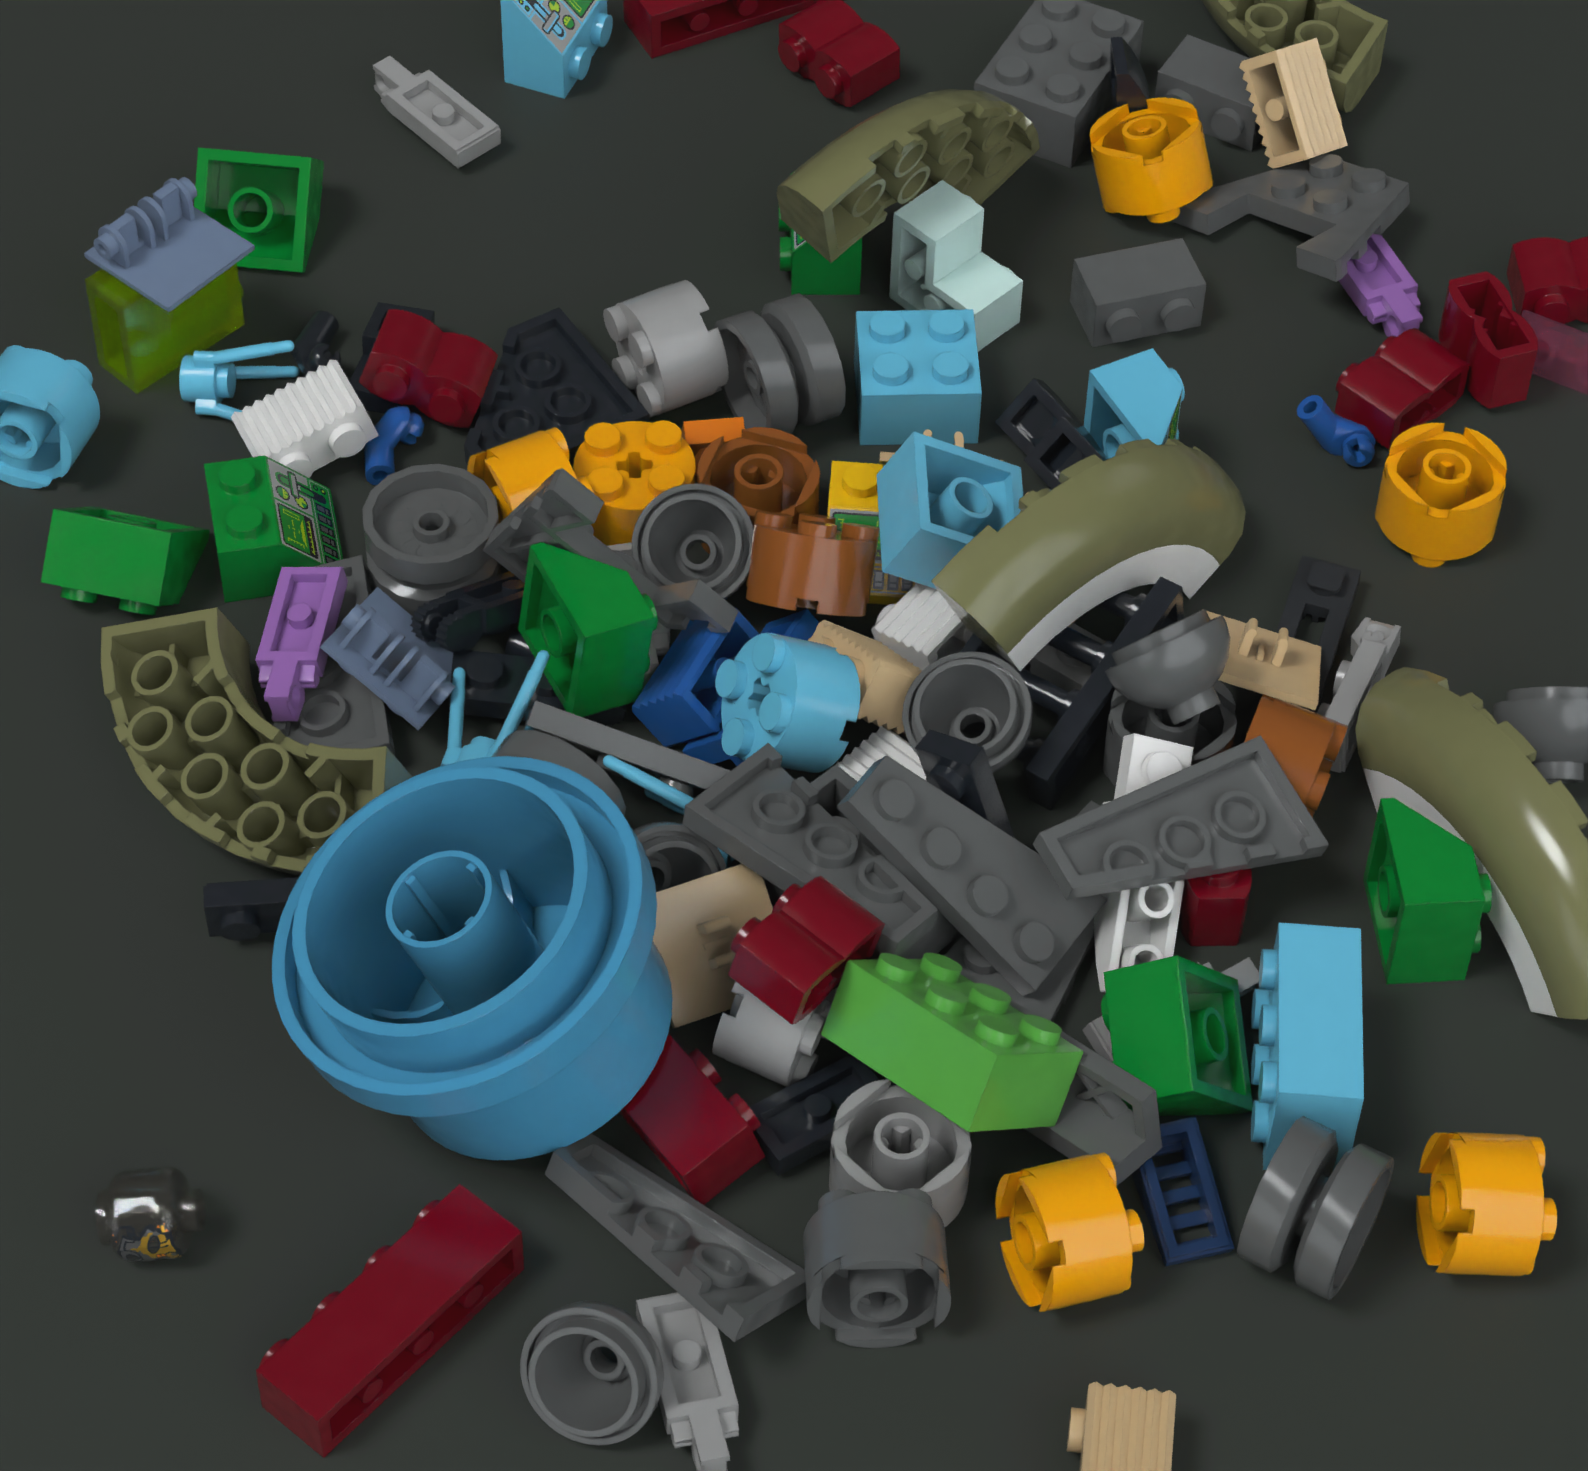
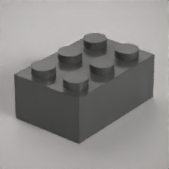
(1059, 71)

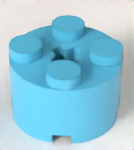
(44, 415)
(788, 696)

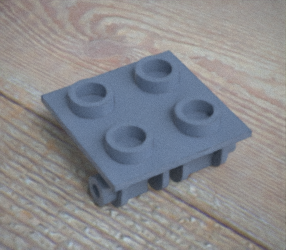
(167, 246)
(390, 660)

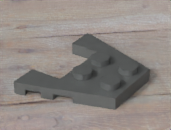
(1314, 196)
(561, 516)

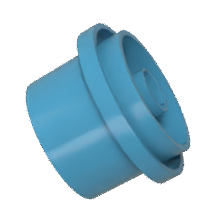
(480, 957)

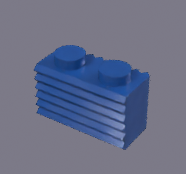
(682, 694)

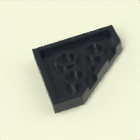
(547, 382)

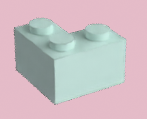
(942, 265)

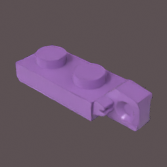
(1383, 288)
(297, 625)

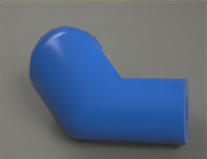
(393, 427)
(1337, 433)

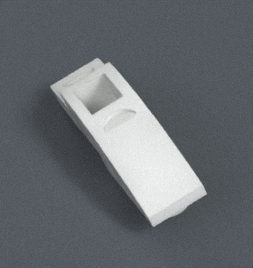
(1140, 921)

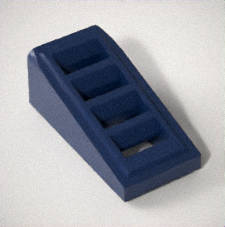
(1185, 1138)

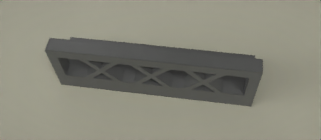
(1097, 1118)

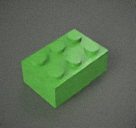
(952, 1042)

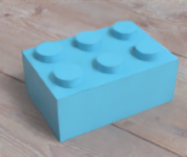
(1308, 1034)

